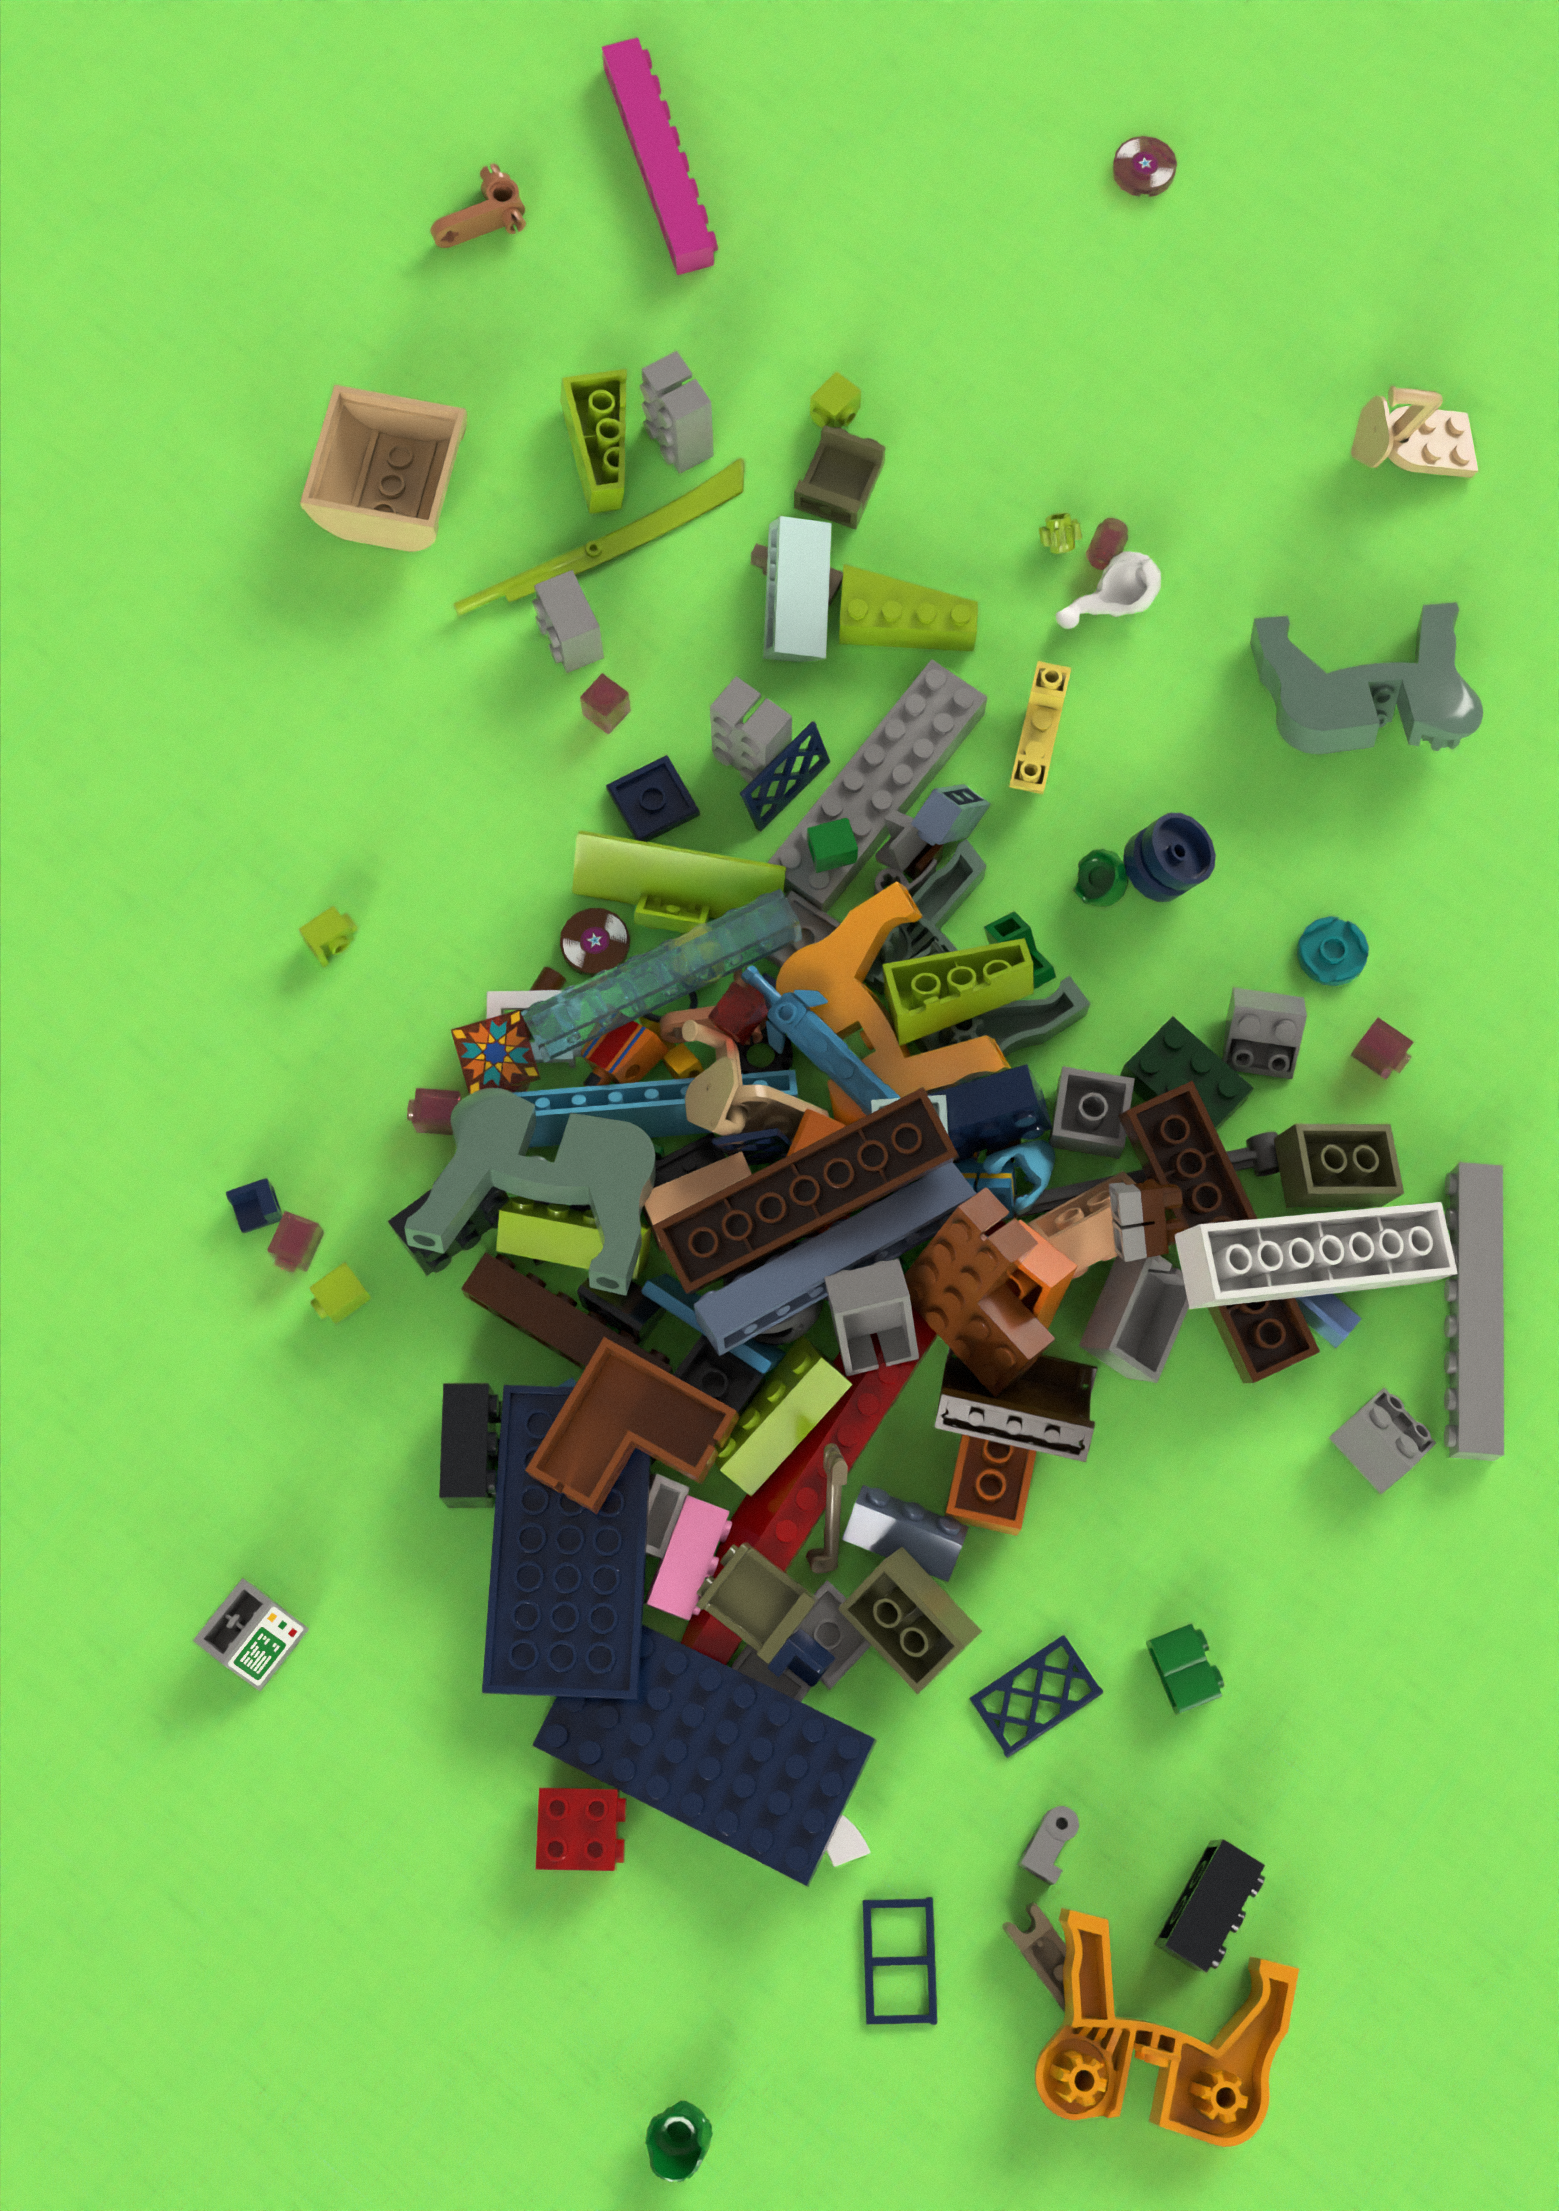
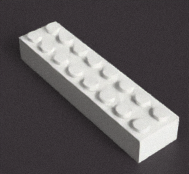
(1314, 1254)

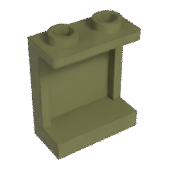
(840, 477)
(756, 1600)

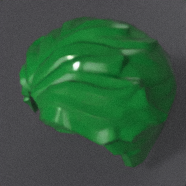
(1101, 878)
(678, 2141)

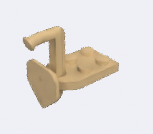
(1415, 435)
(725, 1105)

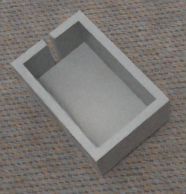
(677, 413)
(752, 744)
(869, 1303)
(1137, 1317)

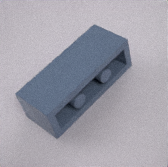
(949, 814)
(887, 1523)

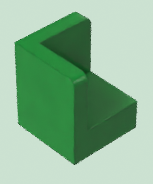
(832, 845)

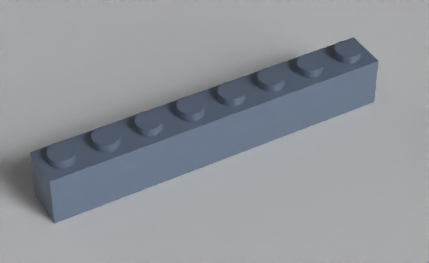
(797, 1278)

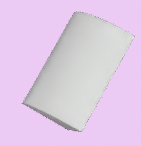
(665, 1505)

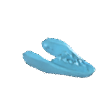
(1037, 1162)

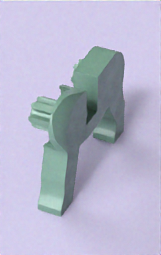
(1347, 706)
(1011, 1025)
(596, 1165)

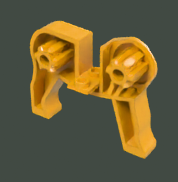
(838, 971)
(1201, 2088)

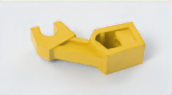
(679, 1059)

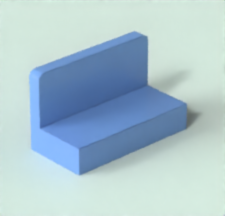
(1328, 1317)

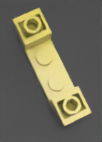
(1040, 727)

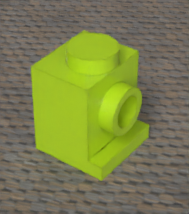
(328, 934)

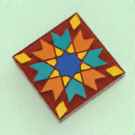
(496, 1053)

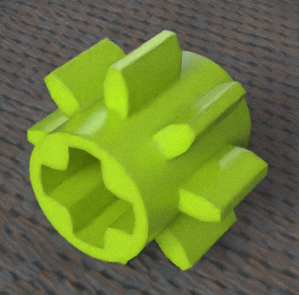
(1060, 533)

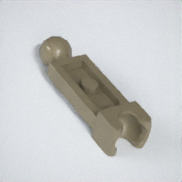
(1042, 1950)

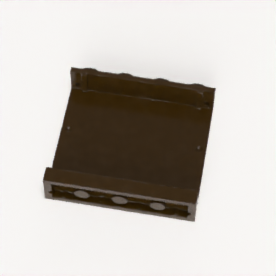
(1038, 1412)

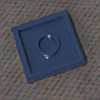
(653, 800)

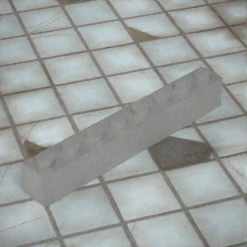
(1476, 1313)

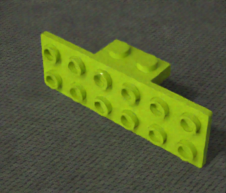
(668, 883)

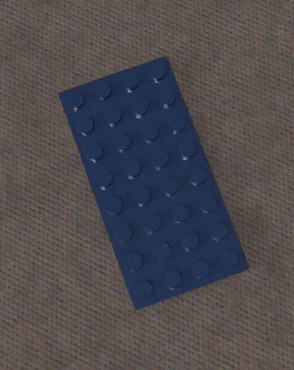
(560, 1575)
(717, 1755)

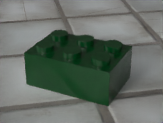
(1178, 1057)

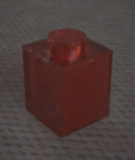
(739, 1012)

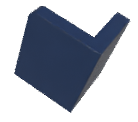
(255, 1205)
(802, 1657)

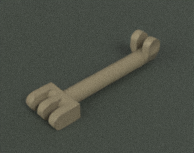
(826, 1559)

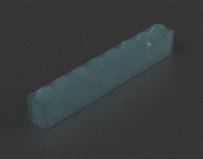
(662, 975)

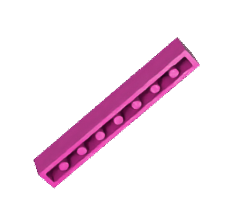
(658, 156)

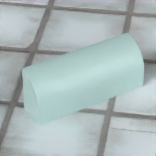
(797, 590)

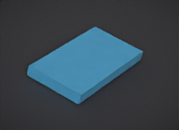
(671, 1296)

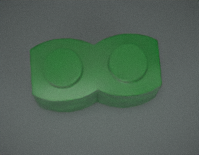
(1184, 1668)

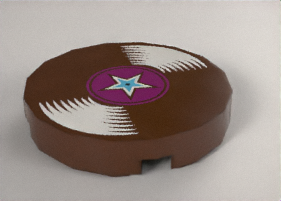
(594, 941)

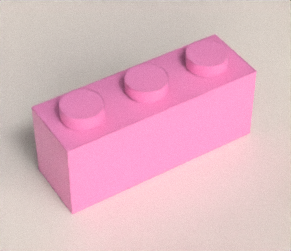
(688, 1558)

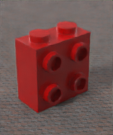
(579, 1829)

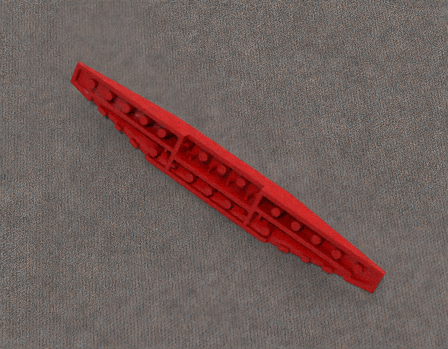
(793, 1498)

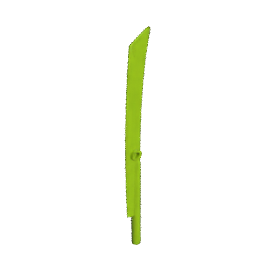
(691, 505)

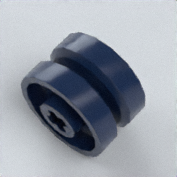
(1169, 857)

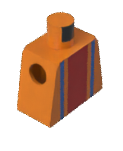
(622, 1055)

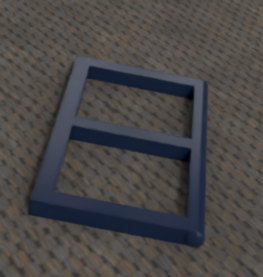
(928, 1960)

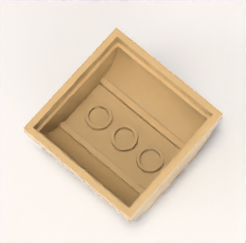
(383, 468)

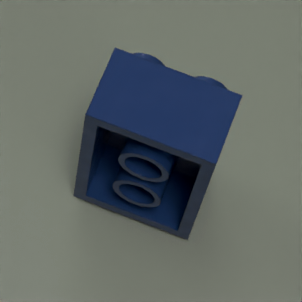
(995, 1111)

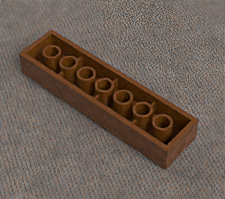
(1183, 1148)
(805, 1191)

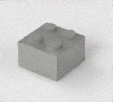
(568, 622)
(1088, 1112)

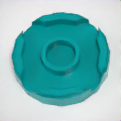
(1332, 951)

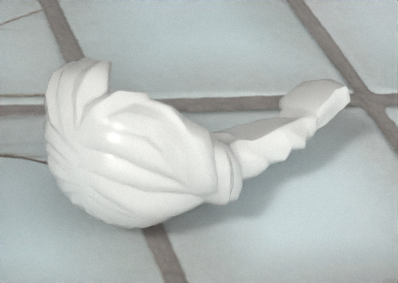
(1125, 588)

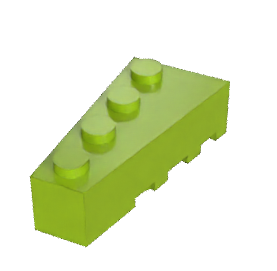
(903, 614)
(955, 986)

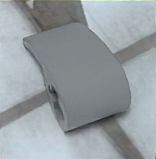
(891, 875)

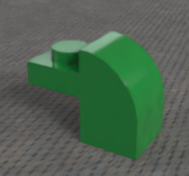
(1013, 928)

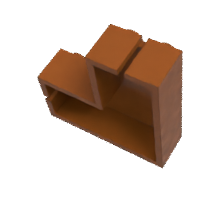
(964, 1295)
(623, 1407)

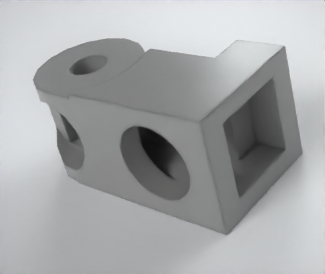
(1047, 1841)

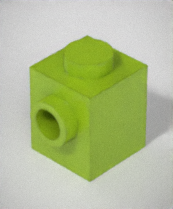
(835, 402)
(338, 1294)

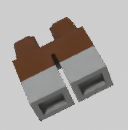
(1140, 1218)

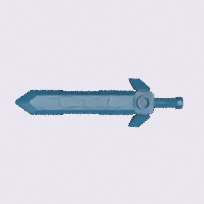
(817, 1041)

